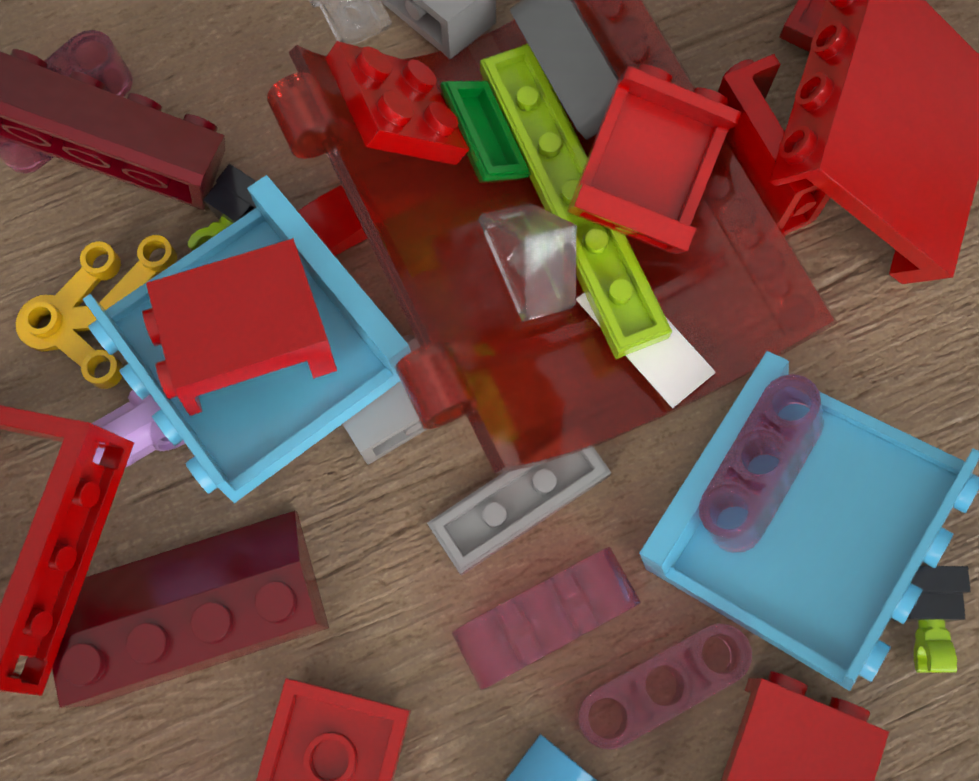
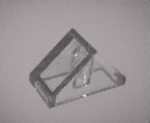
(534, 258)

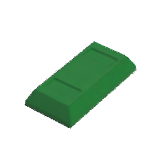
(485, 130)

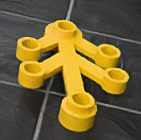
(70, 318)

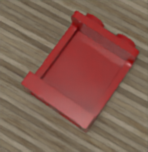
(758, 140)
(653, 158)
(235, 323)
(802, 739)

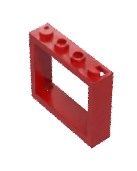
(57, 544)

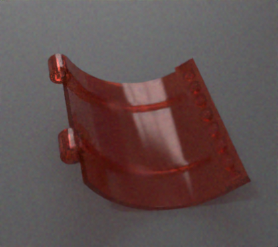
(550, 380)

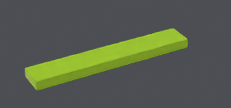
(556, 159)

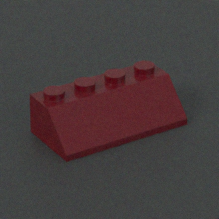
(107, 132)
(188, 611)

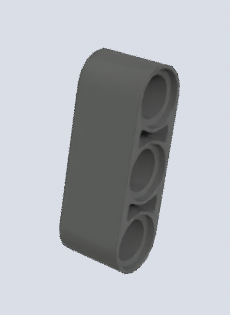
(569, 59)

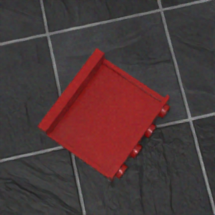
(890, 128)

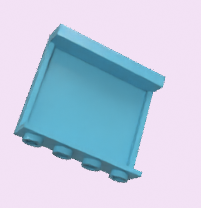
(275, 417)
(837, 546)

